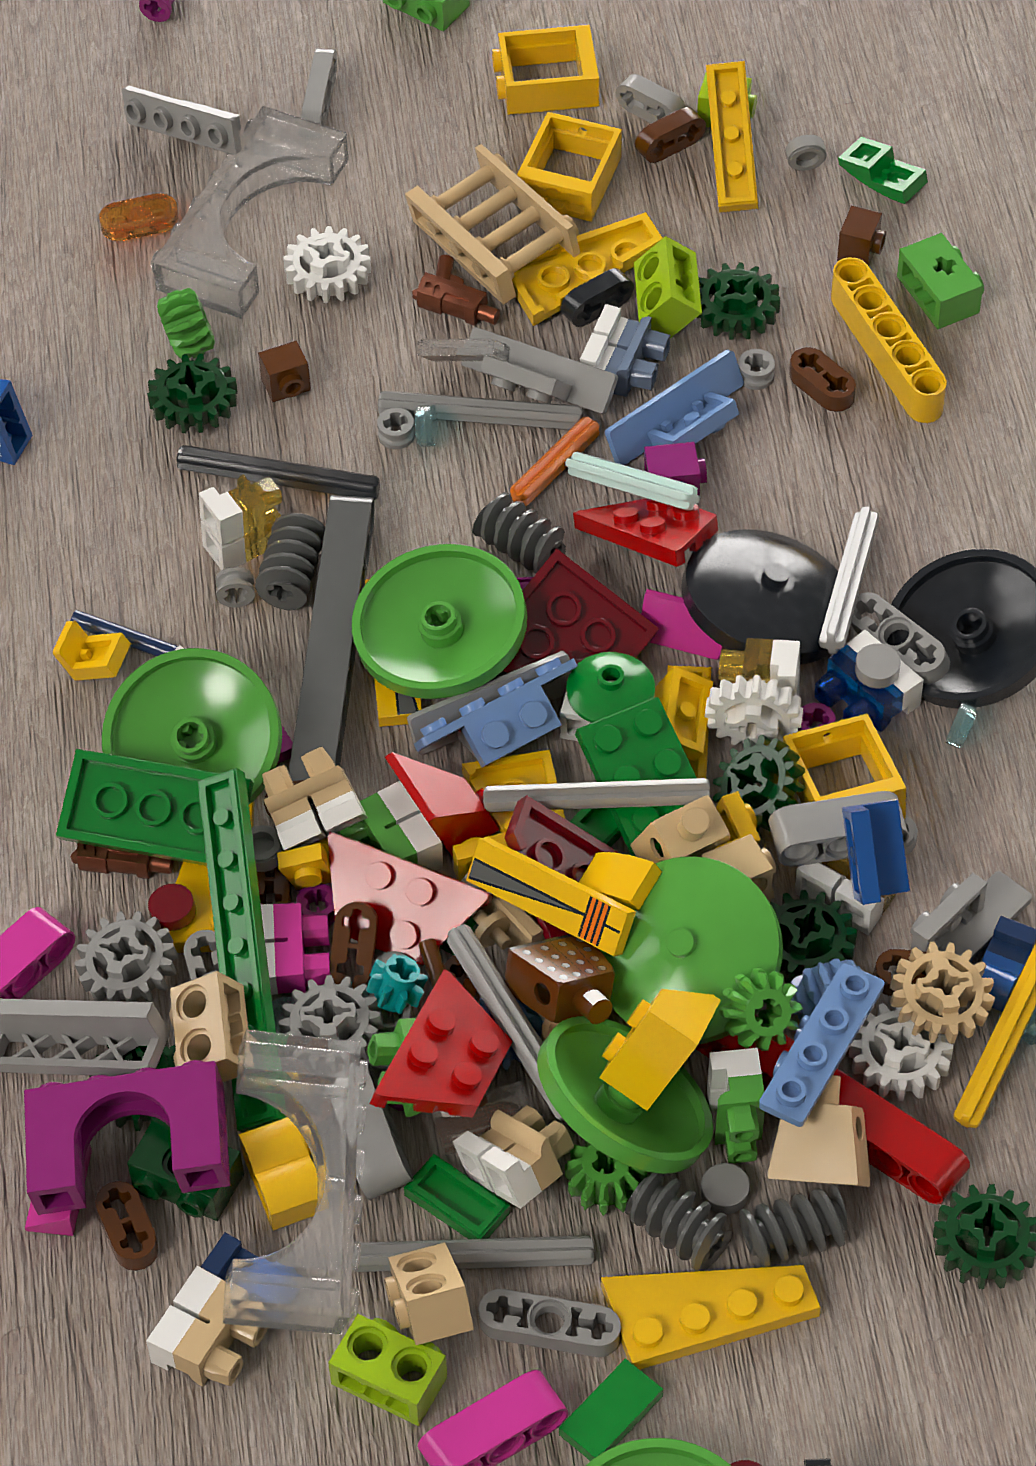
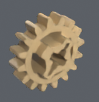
(937, 997)

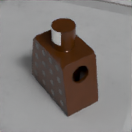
(561, 979)

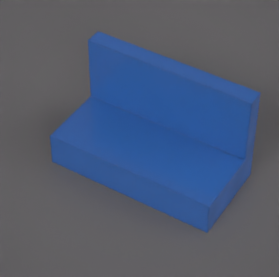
(875, 850)

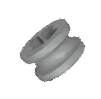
(761, 359)
(396, 417)
(235, 587)

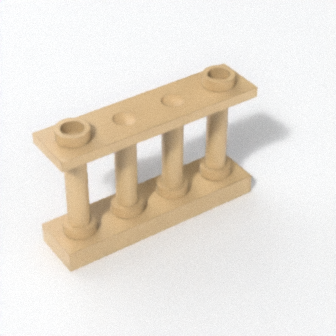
(475, 253)

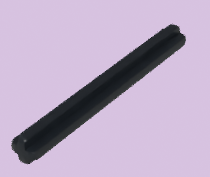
(281, 472)

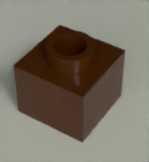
(861, 235)
(284, 371)

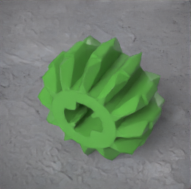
(185, 323)
(772, 1020)
(590, 1183)

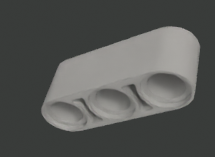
(816, 829)
(384, 1155)

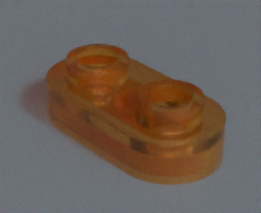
(138, 217)

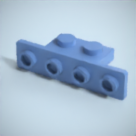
(681, 412)
(506, 722)
(820, 1045)

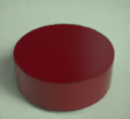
(172, 906)

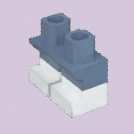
(621, 347)

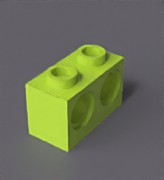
(668, 286)
(380, 1378)

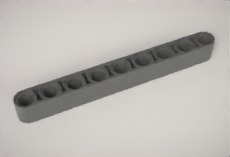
(330, 642)

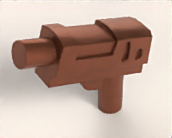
(450, 296)
(103, 860)

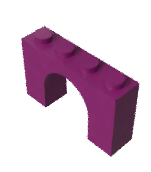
(68, 1115)

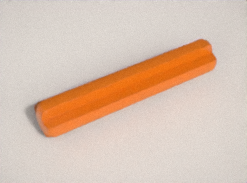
(554, 460)

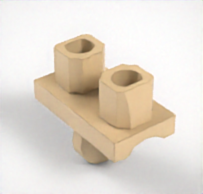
(505, 925)

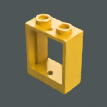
(545, 47)
(565, 193)
(846, 739)

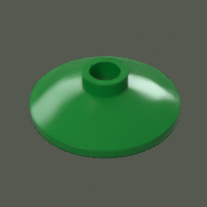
(597, 698)

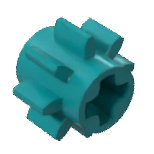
(397, 983)

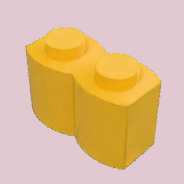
(281, 1171)

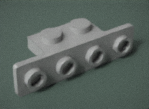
(183, 119)
(546, 374)
(450, 707)
(969, 914)

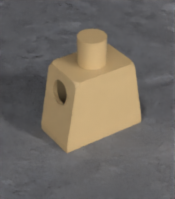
(683, 832)
(827, 1147)

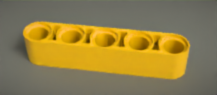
(888, 340)

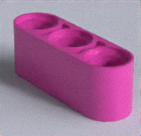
(31, 951)
(496, 1424)

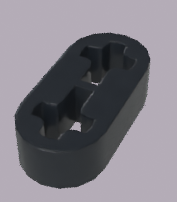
(588, 300)

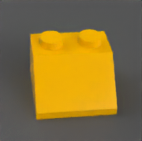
(657, 1044)

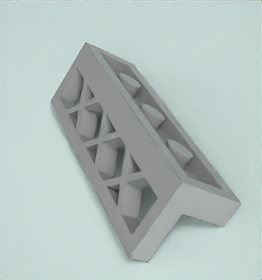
(81, 1027)

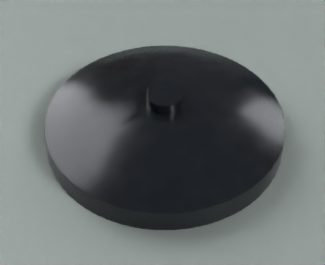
(759, 589)
(985, 619)

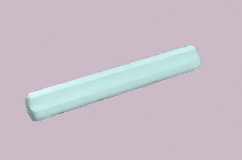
(632, 481)

